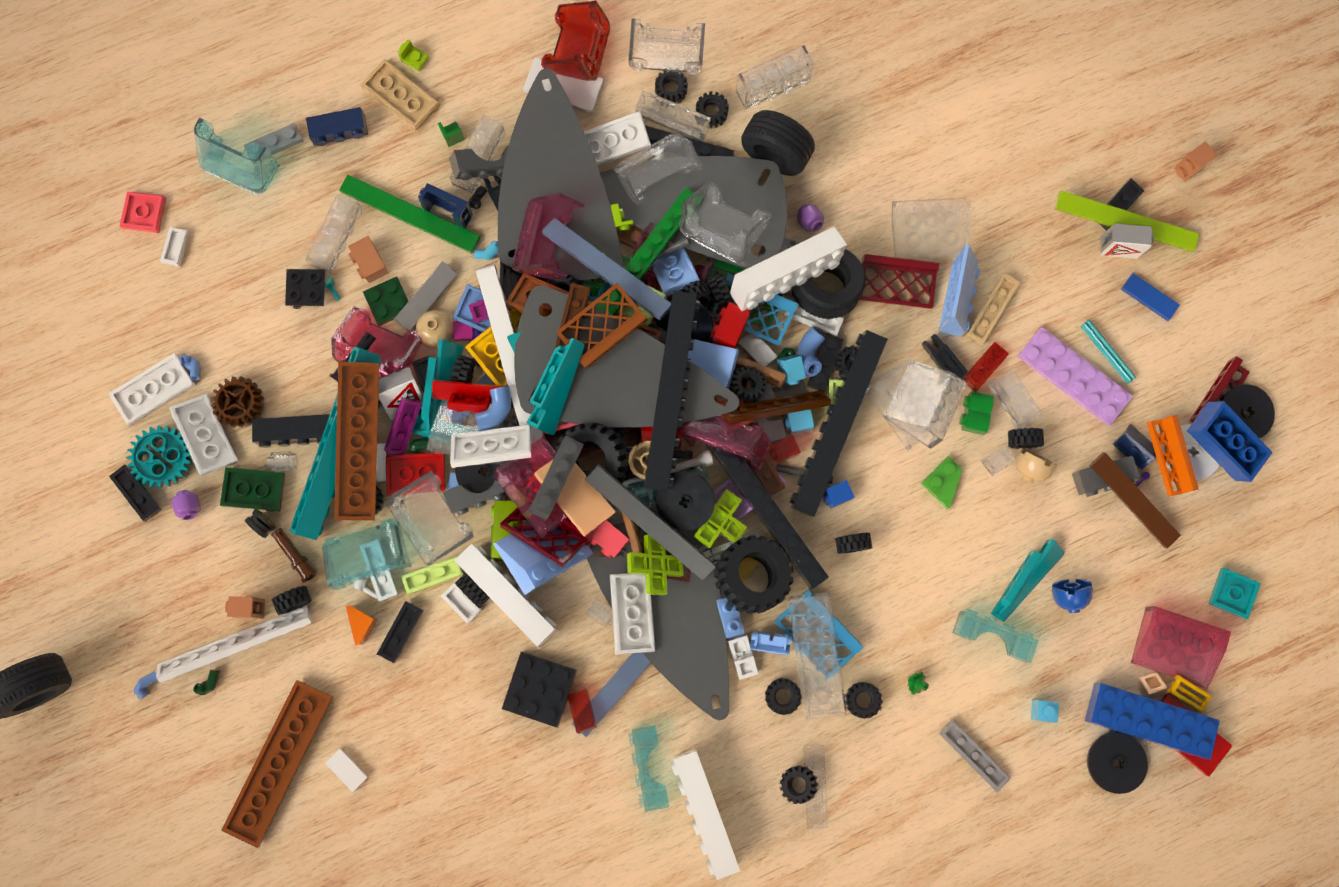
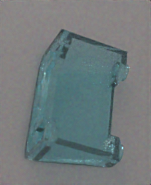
(248, 170)
(364, 554)

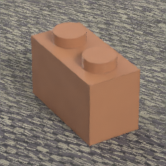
(1195, 161)
(368, 259)
(245, 607)

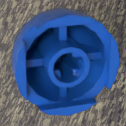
(1072, 595)

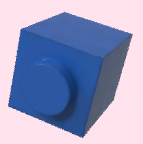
(838, 494)

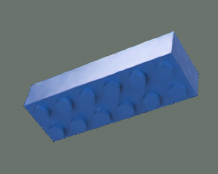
(1152, 721)

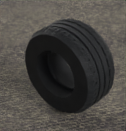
(779, 140)
(833, 304)
(32, 683)

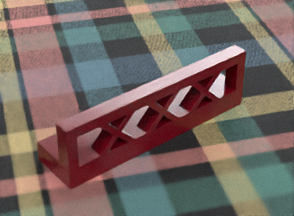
(1221, 382)

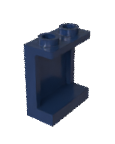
(434, 196)

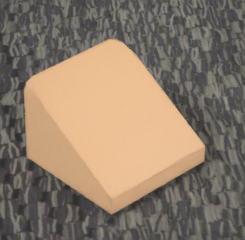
(1153, 685)

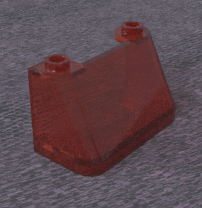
(580, 41)

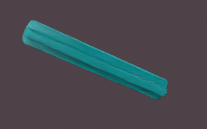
(1107, 350)

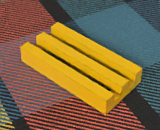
(1175, 685)

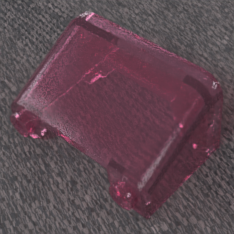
(395, 350)

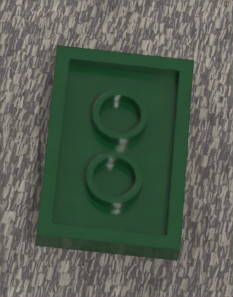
(252, 489)

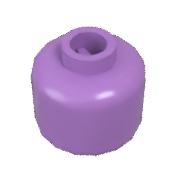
(810, 218)
(186, 505)

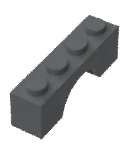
(469, 165)
(555, 478)
(461, 498)

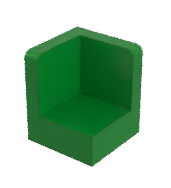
(451, 133)

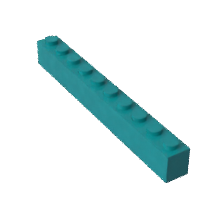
(321, 480)

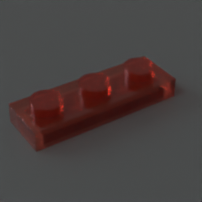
(985, 366)

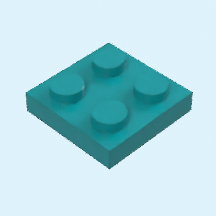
(1234, 593)

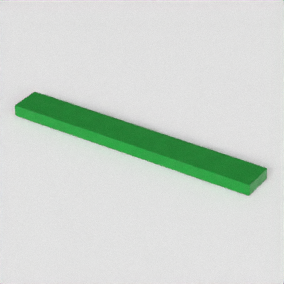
(409, 214)

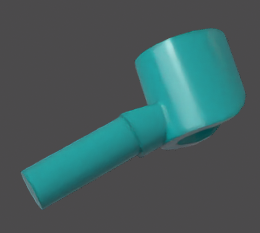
(330, 284)

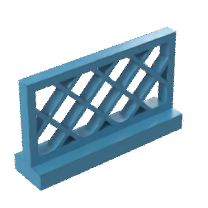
(777, 301)
(841, 633)

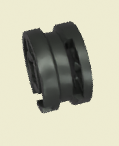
(257, 523)

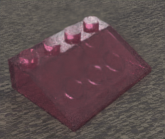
(521, 485)
(1179, 646)

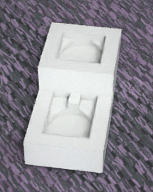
(757, 349)
(742, 656)

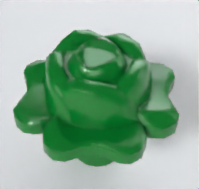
(917, 683)

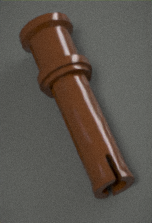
(298, 562)

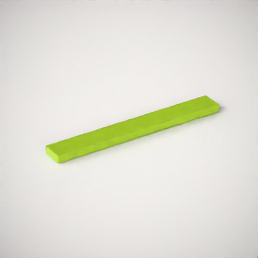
(1110, 215)

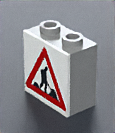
(1126, 241)
(395, 387)

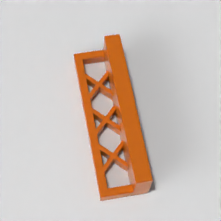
(1176, 455)

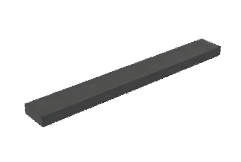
(650, 522)

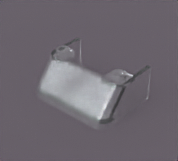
(656, 163)

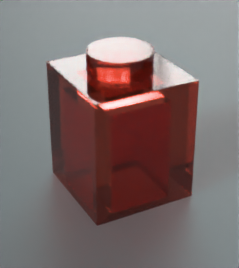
(784, 449)

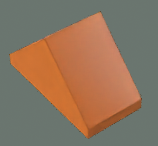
(360, 623)

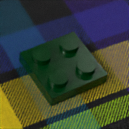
(386, 300)

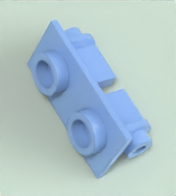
(730, 619)
(763, 642)

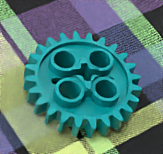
(147, 470)

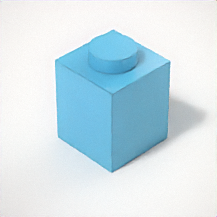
(793, 368)
(799, 422)
(1044, 711)

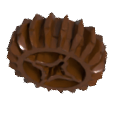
(224, 412)

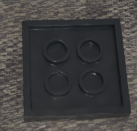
(539, 689)

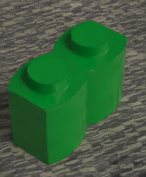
(977, 413)

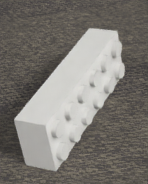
(787, 269)
(502, 591)
(706, 815)

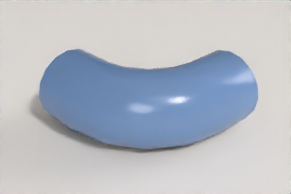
(807, 350)
(497, 412)

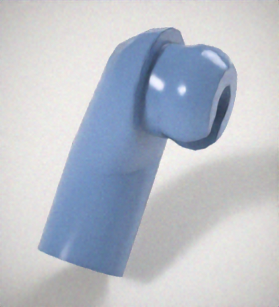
(192, 365)
(142, 684)

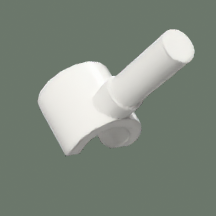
(360, 585)

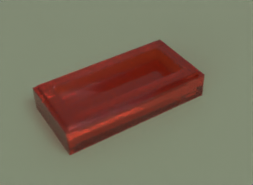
(582, 711)

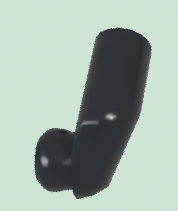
(474, 201)

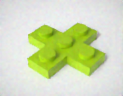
(722, 521)
(655, 566)

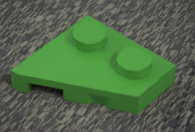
(943, 481)

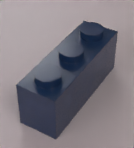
(337, 126)

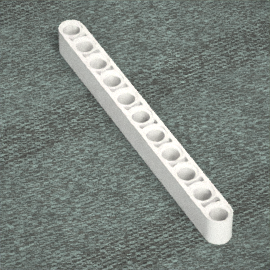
(502, 327)

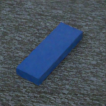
(1150, 297)

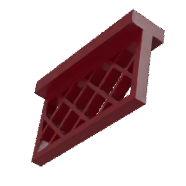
(902, 265)
(569, 529)

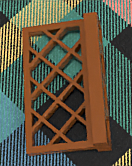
(615, 337)

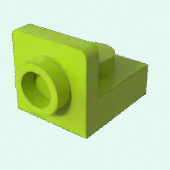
(412, 56)
(618, 216)

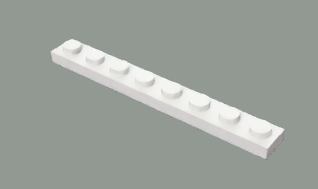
(233, 644)

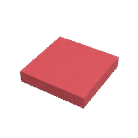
(142, 212)

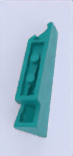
(437, 369)
(554, 386)
(1027, 578)

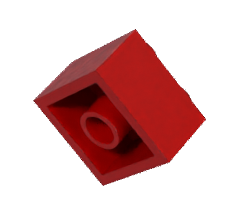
(730, 327)

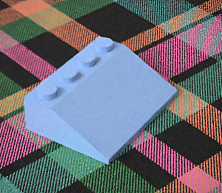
(959, 293)
(530, 566)

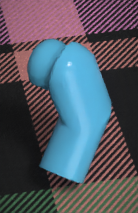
(489, 253)

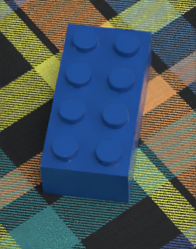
(1229, 441)

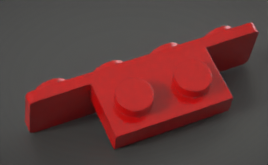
(463, 396)

